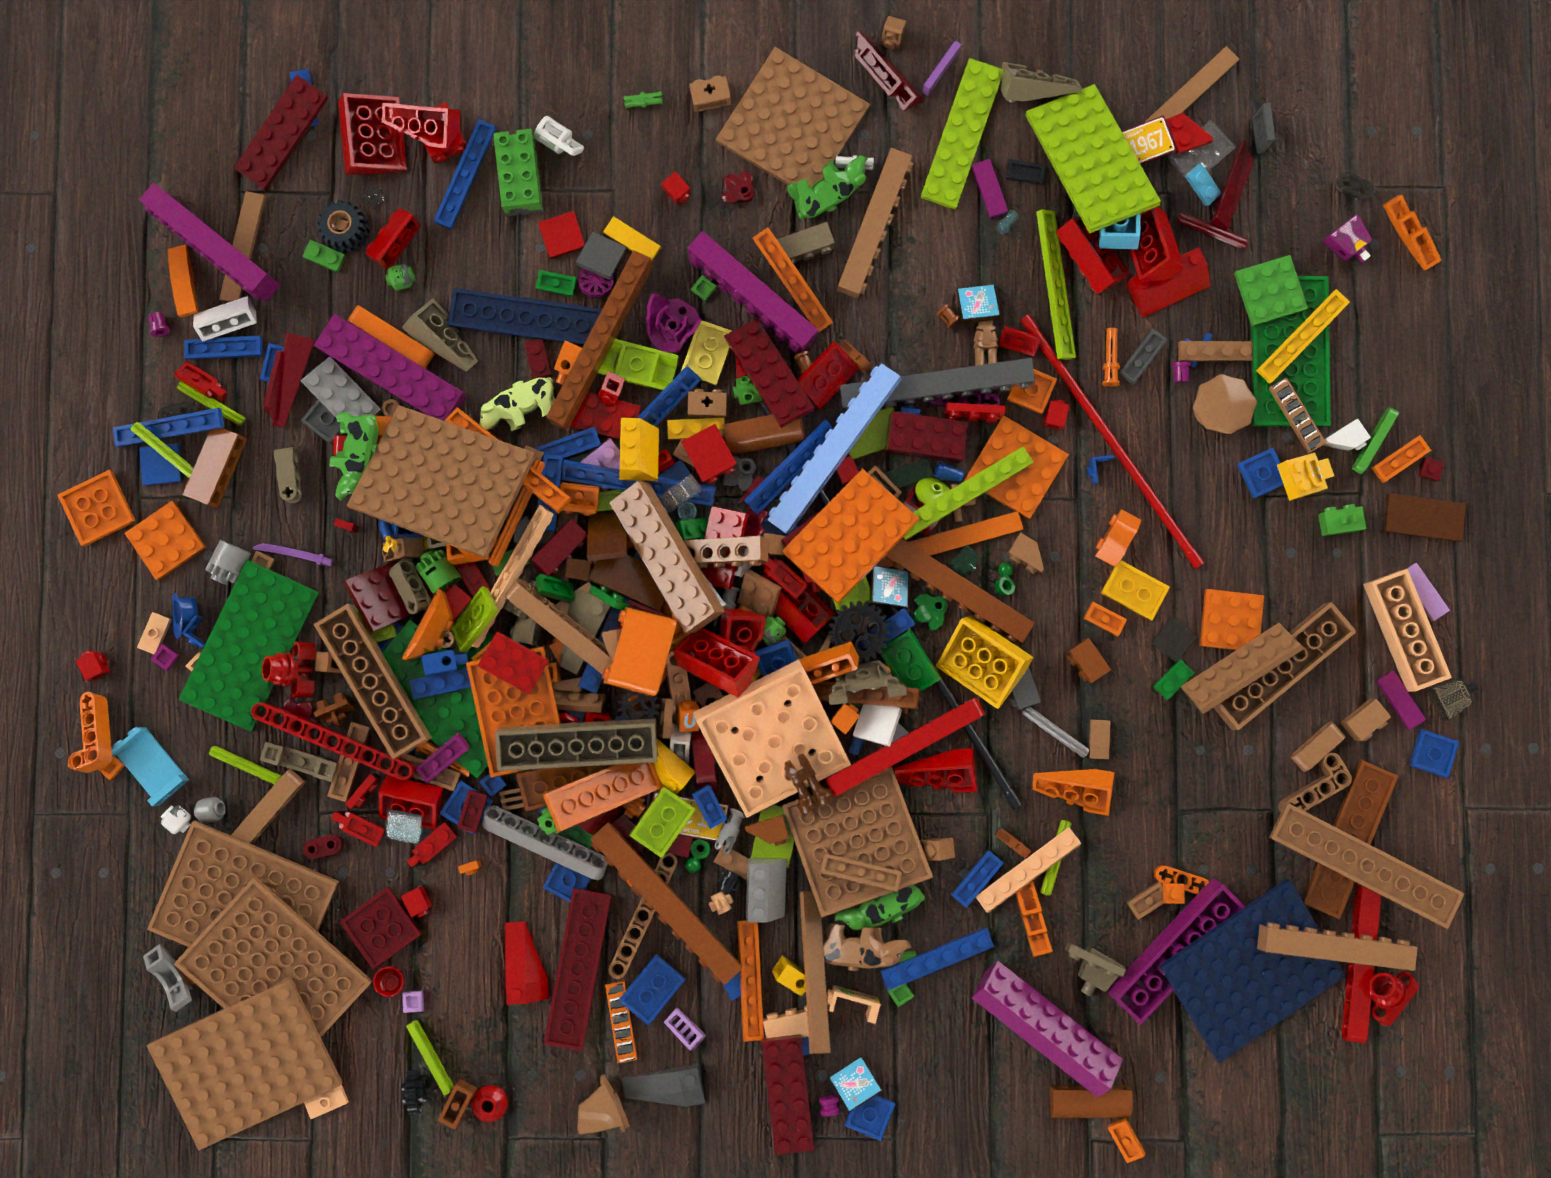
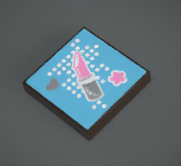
(978, 303)
(889, 587)
(855, 1084)

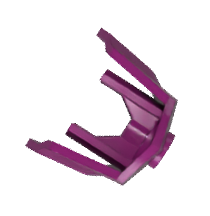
(663, 315)

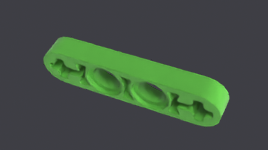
(1375, 441)

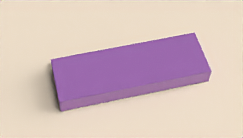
(941, 68)

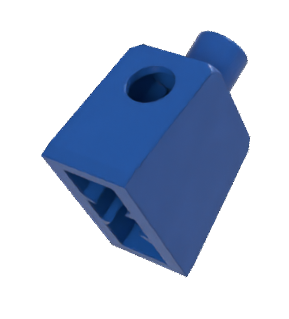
(434, 662)

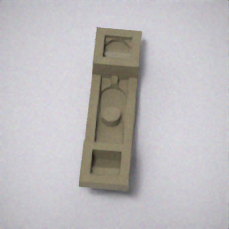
(299, 761)

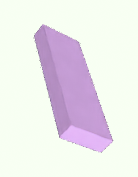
(1429, 597)

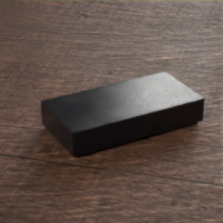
(1025, 172)

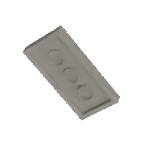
(338, 391)

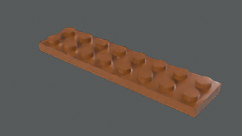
(1360, 818)

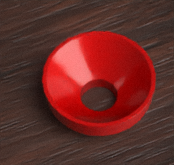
(496, 1096)

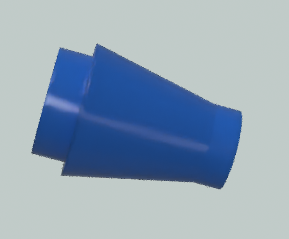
(947, 472)

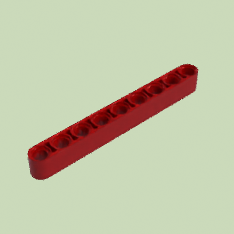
(324, 740)
(905, 746)
(1357, 993)

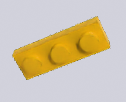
(687, 427)

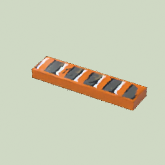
(621, 1023)

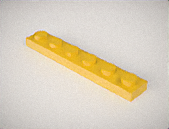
(1303, 336)

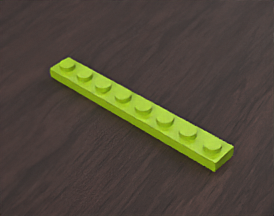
(1056, 285)
(970, 490)

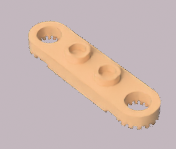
(677, 682)

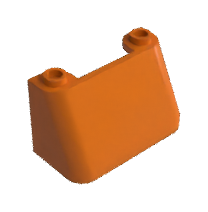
(640, 652)

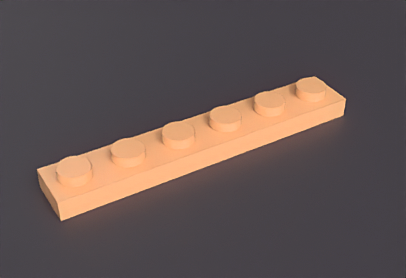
(1028, 870)

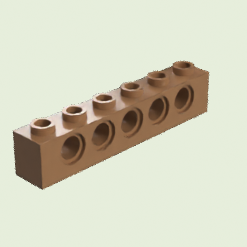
(756, 546)

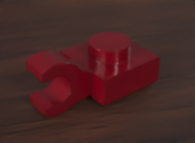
(754, 485)

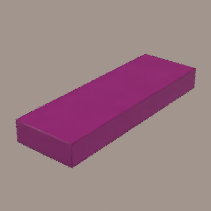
(989, 188)
(1400, 700)
(442, 758)

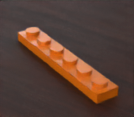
(792, 279)
(750, 981)

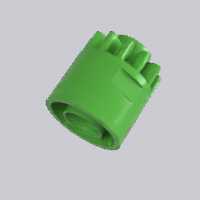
(437, 570)

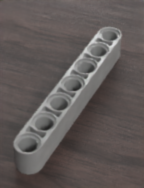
(550, 846)

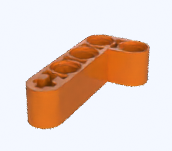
(95, 735)

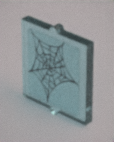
(404, 826)

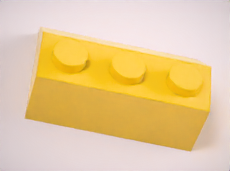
(638, 450)

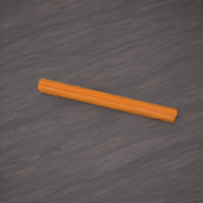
(513, 520)

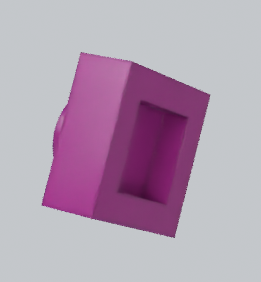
(165, 657)

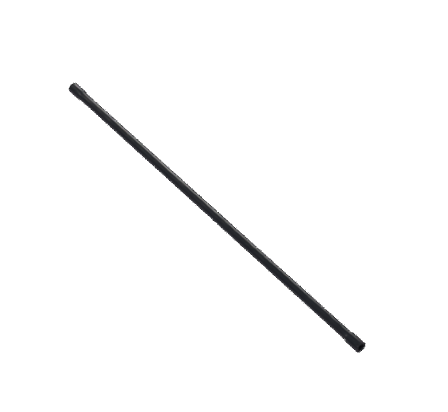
(1008, 791)

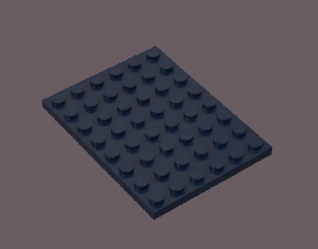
(1240, 990)

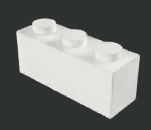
(224, 318)

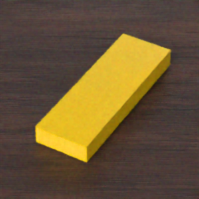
(631, 238)

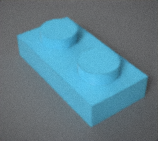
(1203, 184)

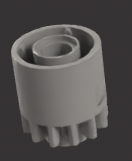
(227, 562)

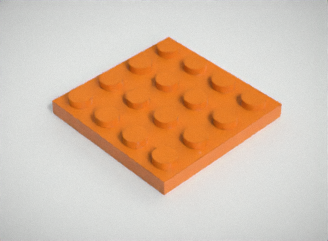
(1027, 487)

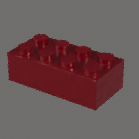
(926, 437)

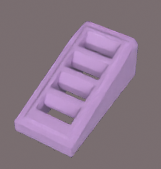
(689, 1024)

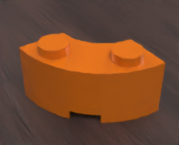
(1118, 537)

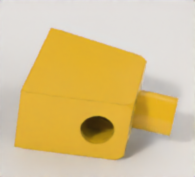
(790, 975)

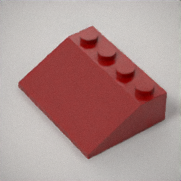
(366, 141)

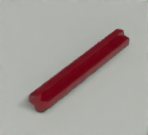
(1212, 230)

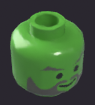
(400, 277)
(773, 630)

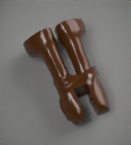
(821, 794)

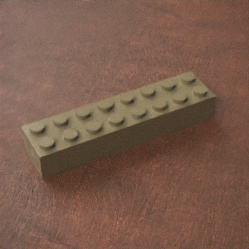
(576, 744)

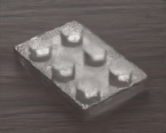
(1207, 155)

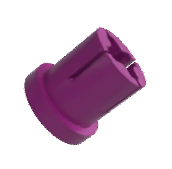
(158, 324)
(1181, 367)

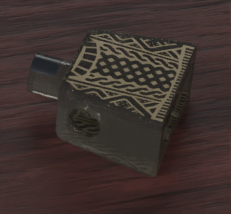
(1451, 697)

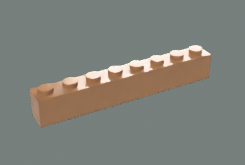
(874, 223)
(1337, 947)

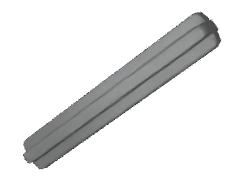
(1055, 731)

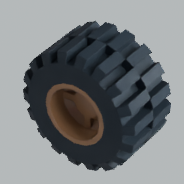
(343, 226)

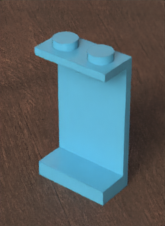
(150, 764)

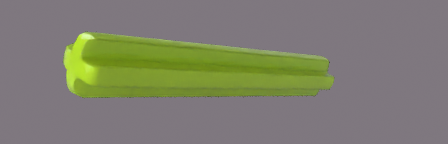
(211, 403)
(162, 449)
(244, 764)
(1051, 873)

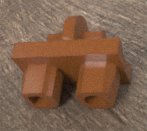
(335, 712)

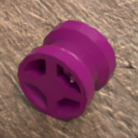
(829, 1105)

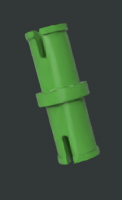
(643, 99)

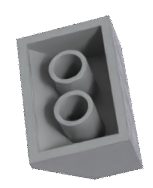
(765, 889)

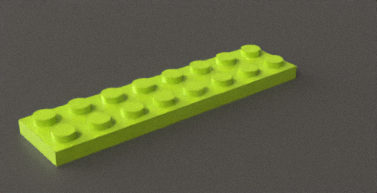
(962, 133)

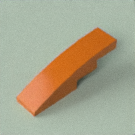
(1411, 232)
(182, 280)
(1033, 920)

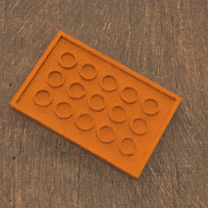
(850, 535)
(505, 706)

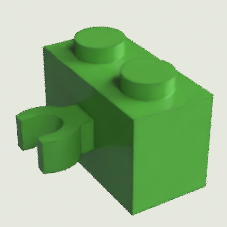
(1341, 521)

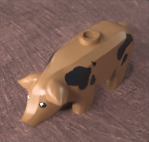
(861, 952)

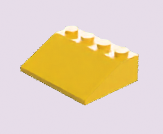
(983, 661)

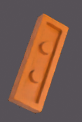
(1401, 459)

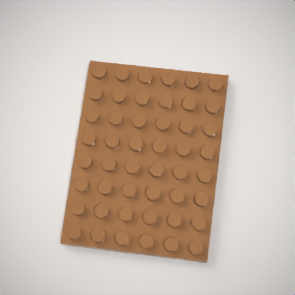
(442, 481)
(216, 868)
(265, 943)
(244, 1064)

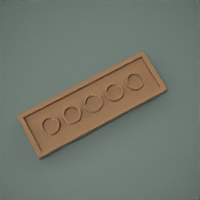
(1241, 668)

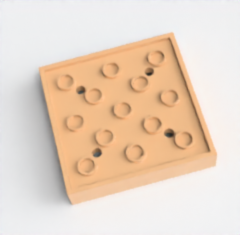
(770, 736)

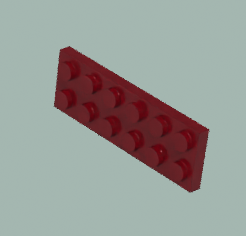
(281, 132)
(769, 373)
(787, 1094)

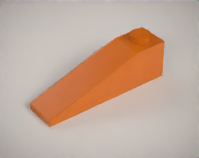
(1085, 788)

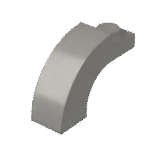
(177, 987)

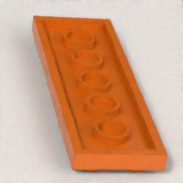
(600, 793)

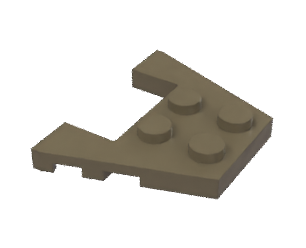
(867, 676)

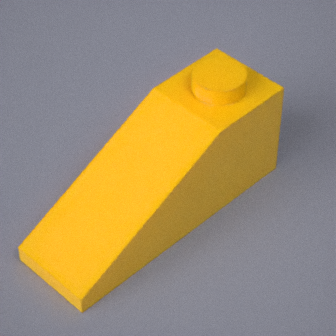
(671, 769)

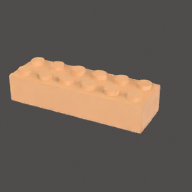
(1407, 630)

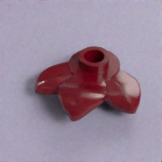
(736, 186)
(754, 523)
(302, 709)

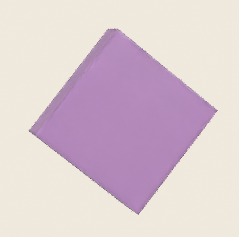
(413, 1001)

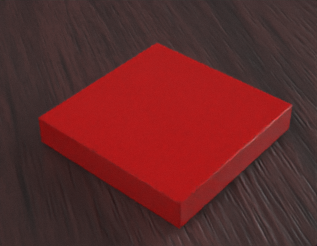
(561, 235)

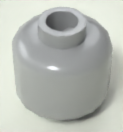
(209, 810)

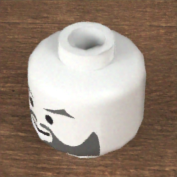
(176, 819)

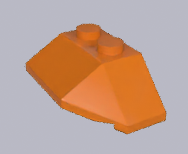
(431, 629)

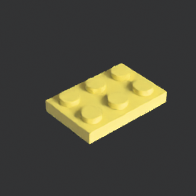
(708, 352)

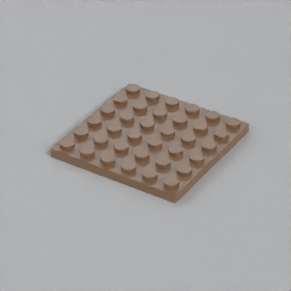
(792, 120)
(863, 826)

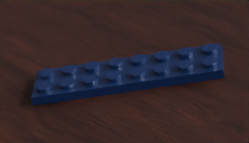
(521, 316)

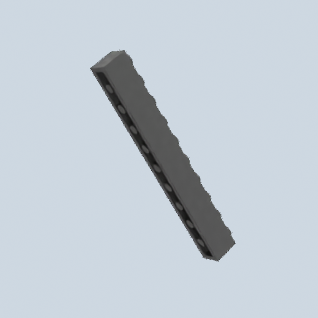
(953, 382)

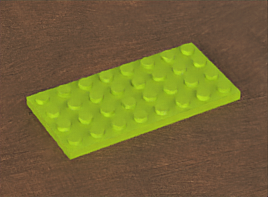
(1092, 158)

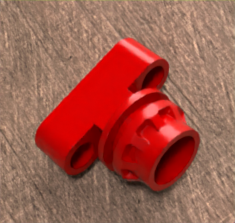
(292, 668)
(1391, 995)

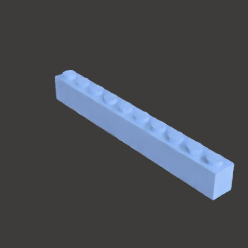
(834, 449)

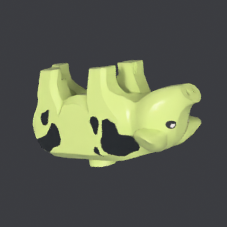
(517, 401)

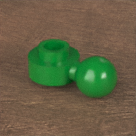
(1005, 585)
(693, 864)

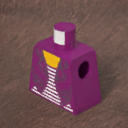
(1350, 240)

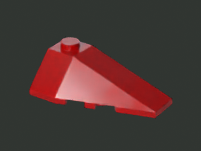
(427, 124)
(742, 628)
(946, 770)
(523, 967)

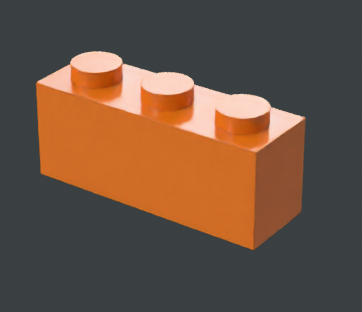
(830, 663)

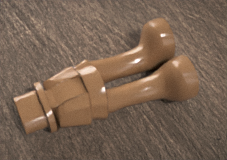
(985, 341)

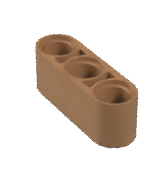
(1317, 746)

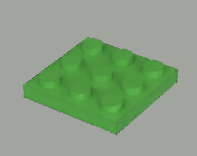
(1270, 290)

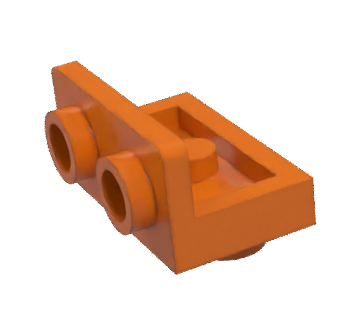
(583, 498)

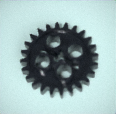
(874, 640)

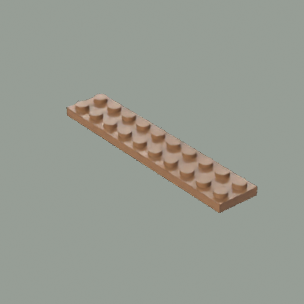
(1366, 865)

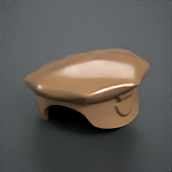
(1224, 404)

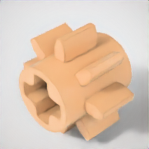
(721, 902)

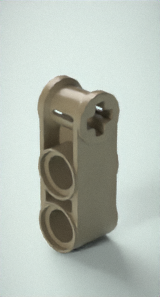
(288, 474)
(410, 586)

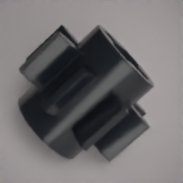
(728, 882)

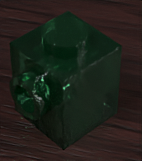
(965, 561)

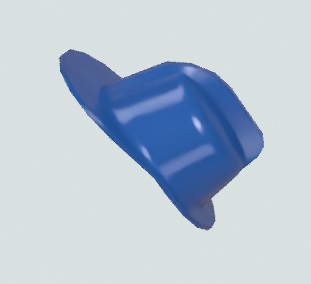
(183, 611)

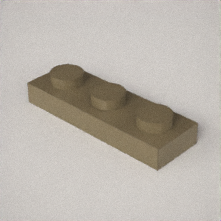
(1094, 960)

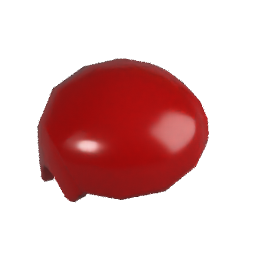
(388, 981)

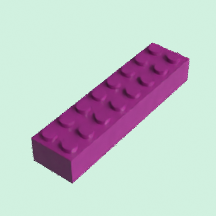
(208, 243)
(752, 293)
(389, 369)
(1144, 983)
(1047, 1029)

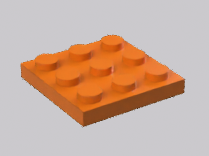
(96, 508)
(165, 540)
(1230, 619)

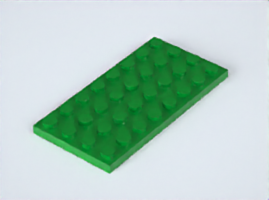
(1306, 373)
(256, 622)
(441, 713)

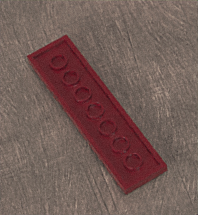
(577, 969)

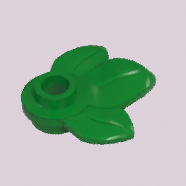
(928, 612)

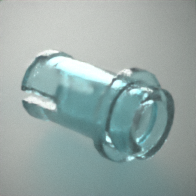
(1004, 225)

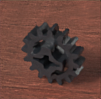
(641, 698)
(414, 1092)

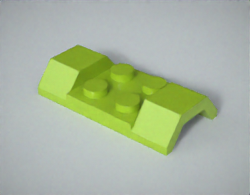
(640, 364)

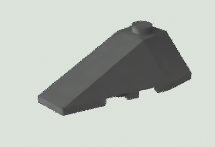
(669, 1086)

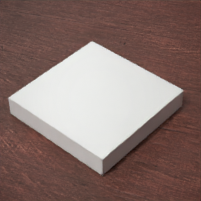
(877, 724)

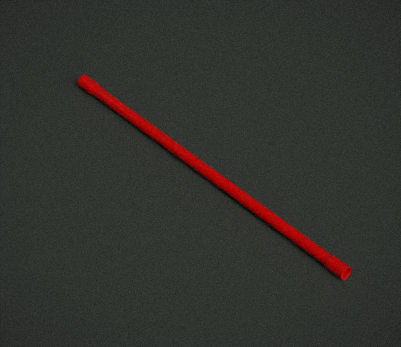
(1190, 552)

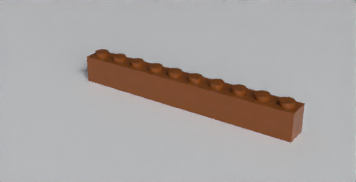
(600, 340)
(960, 590)
(666, 903)

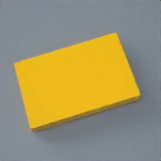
(1135, 590)

